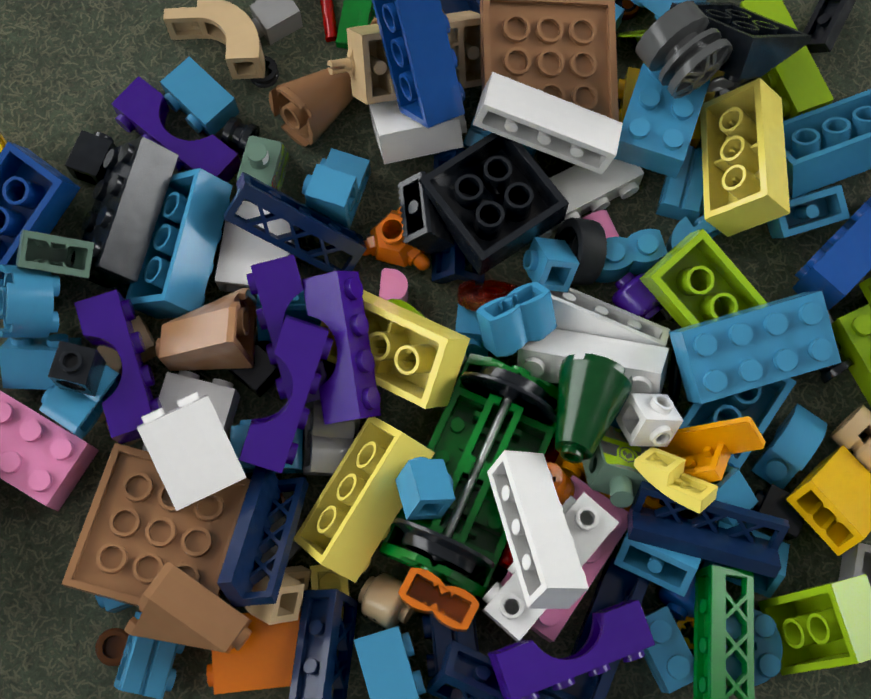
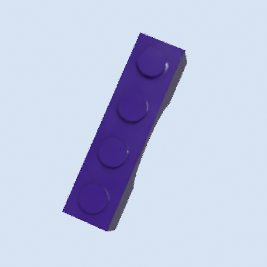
(145, 111)
(277, 285)
(108, 323)
(352, 387)
(271, 438)
(614, 634)

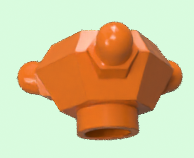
(388, 245)

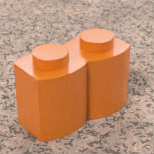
(429, 595)

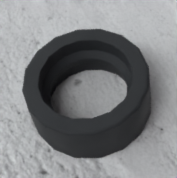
(589, 246)

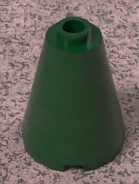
(587, 403)

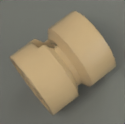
(848, 432)

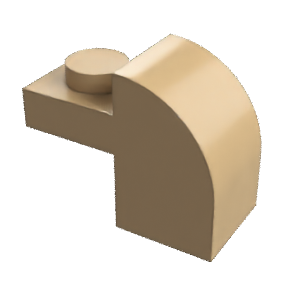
(289, 598)

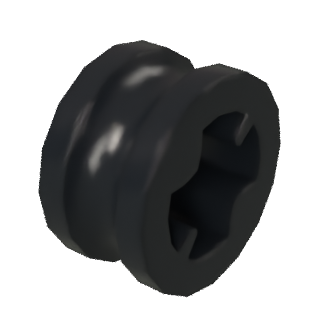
(272, 78)

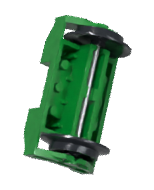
(496, 414)

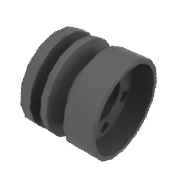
(683, 49)

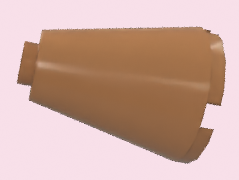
(311, 104)

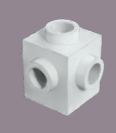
(649, 420)

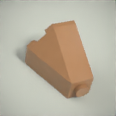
(211, 336)
(188, 614)

